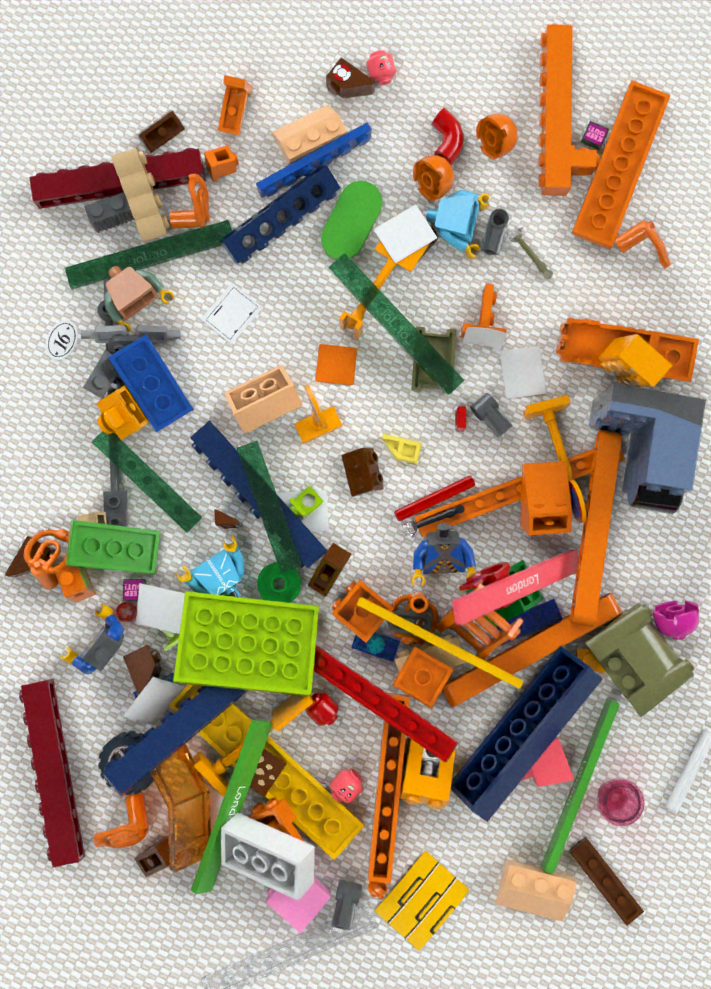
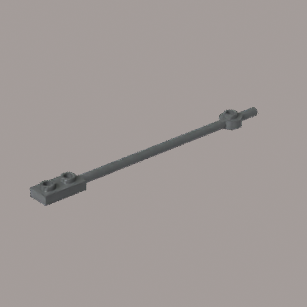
(114, 501)

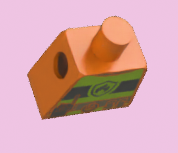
(75, 581)

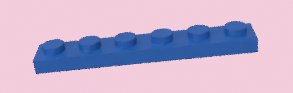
(307, 164)

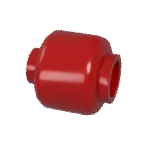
(323, 709)

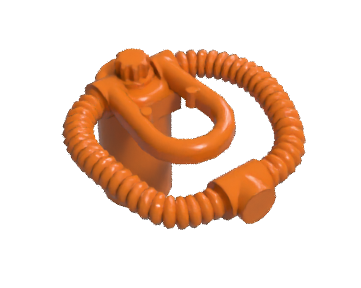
(200, 214)
(638, 234)
(40, 568)
(418, 603)
(137, 826)

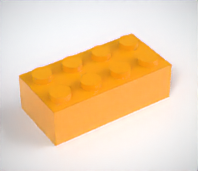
(634, 362)

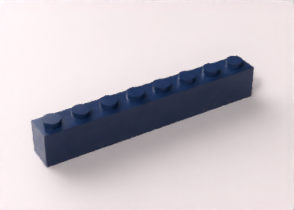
(227, 460)
(168, 737)

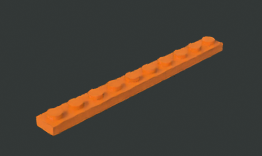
(499, 496)

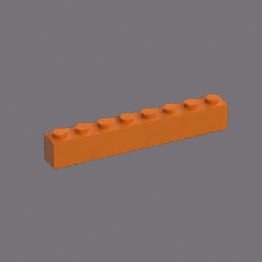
(556, 110)
(387, 800)

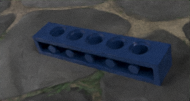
(327, 190)

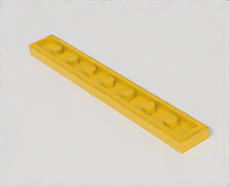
(439, 642)

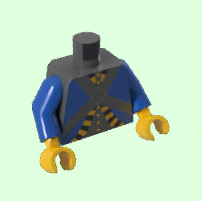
(442, 553)
(101, 647)

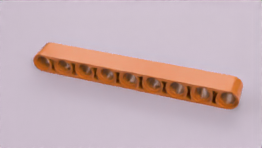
(596, 528)
(527, 652)

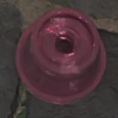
(627, 807)

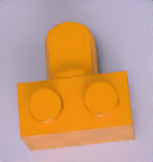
(120, 414)

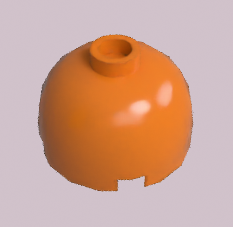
(497, 135)
(434, 176)

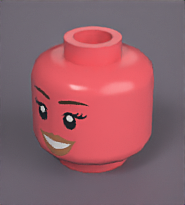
(381, 67)
(346, 785)

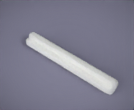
(689, 772)

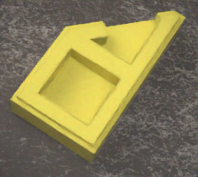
(403, 449)

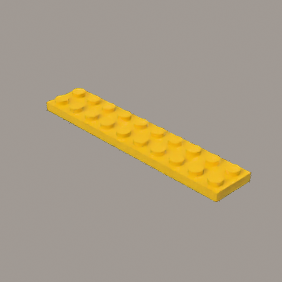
(316, 811)

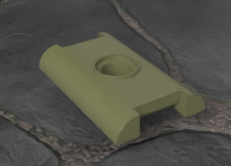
(446, 348)

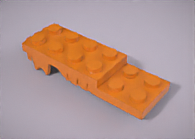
(586, 340)

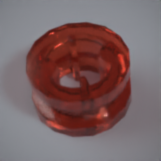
(129, 617)

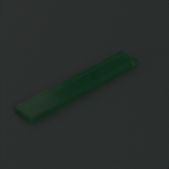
(147, 480)
(269, 507)

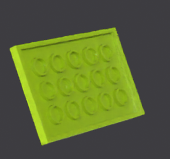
(246, 644)

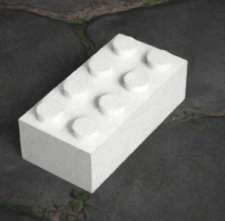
(267, 856)

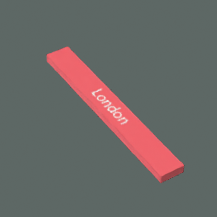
(514, 587)

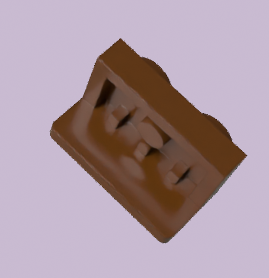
(362, 471)

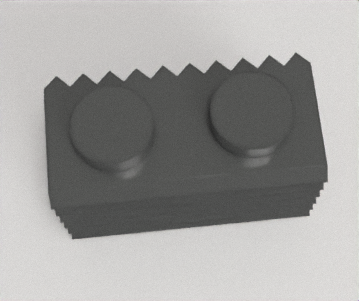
(109, 212)

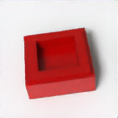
(460, 419)

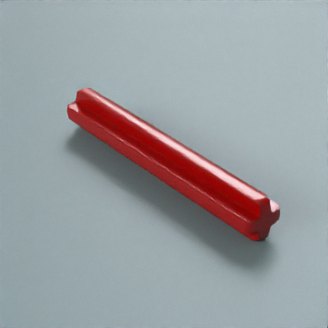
(434, 498)

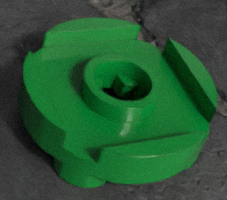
(267, 588)

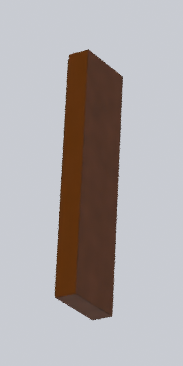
(606, 881)

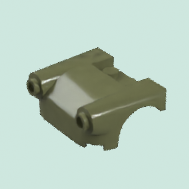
(639, 659)

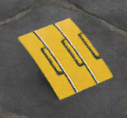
(422, 900)

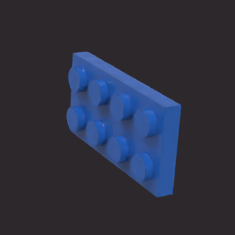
(151, 383)

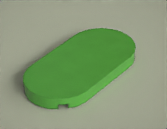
(351, 220)

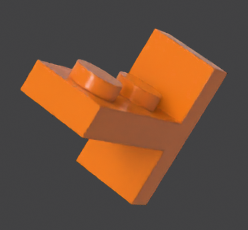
(233, 104)
(486, 317)

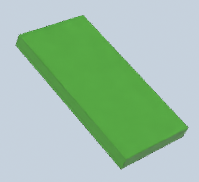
(112, 547)

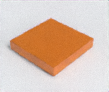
(422, 677)

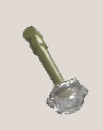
(515, 235)

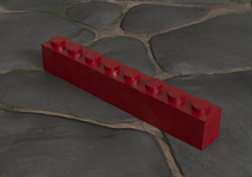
(102, 180)
(52, 773)

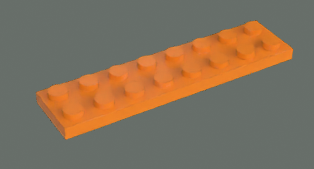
(620, 164)

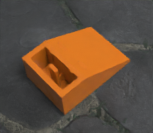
(545, 499)

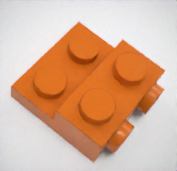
(355, 617)
(276, 815)

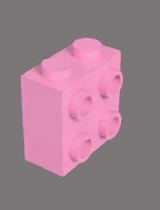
(299, 912)

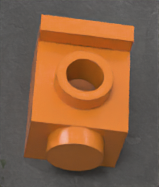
(583, 161)
(220, 162)

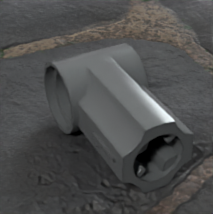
(495, 233)
(488, 410)
(347, 898)

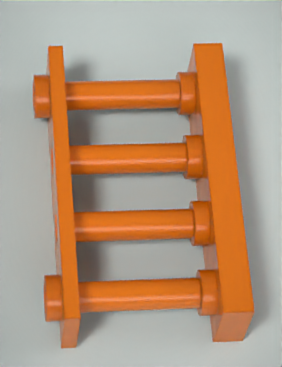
(499, 637)

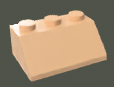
(309, 133)
(263, 399)
(535, 891)

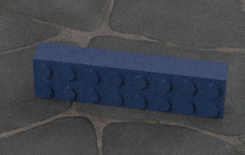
(524, 733)

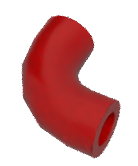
(452, 135)

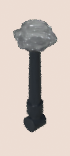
(410, 527)

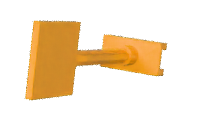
(354, 320)
(280, 718)

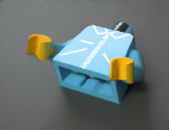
(457, 219)
(217, 574)

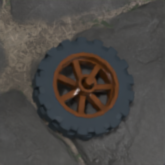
(116, 745)

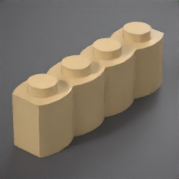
(140, 194)

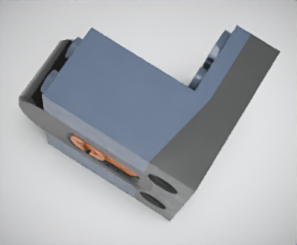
(661, 443)

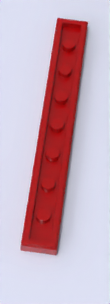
(384, 705)

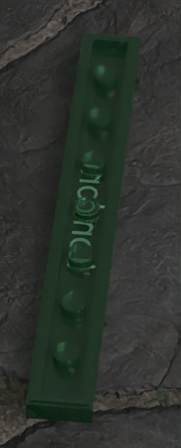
(148, 254)
(396, 324)

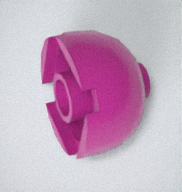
(675, 619)

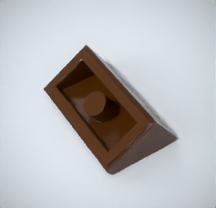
(161, 131)
(225, 521)

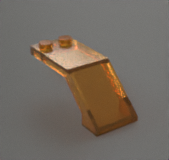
(187, 806)

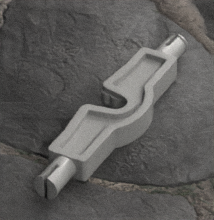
(156, 334)

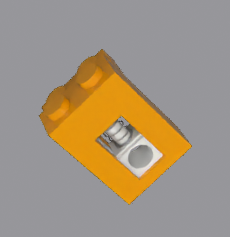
(424, 788)

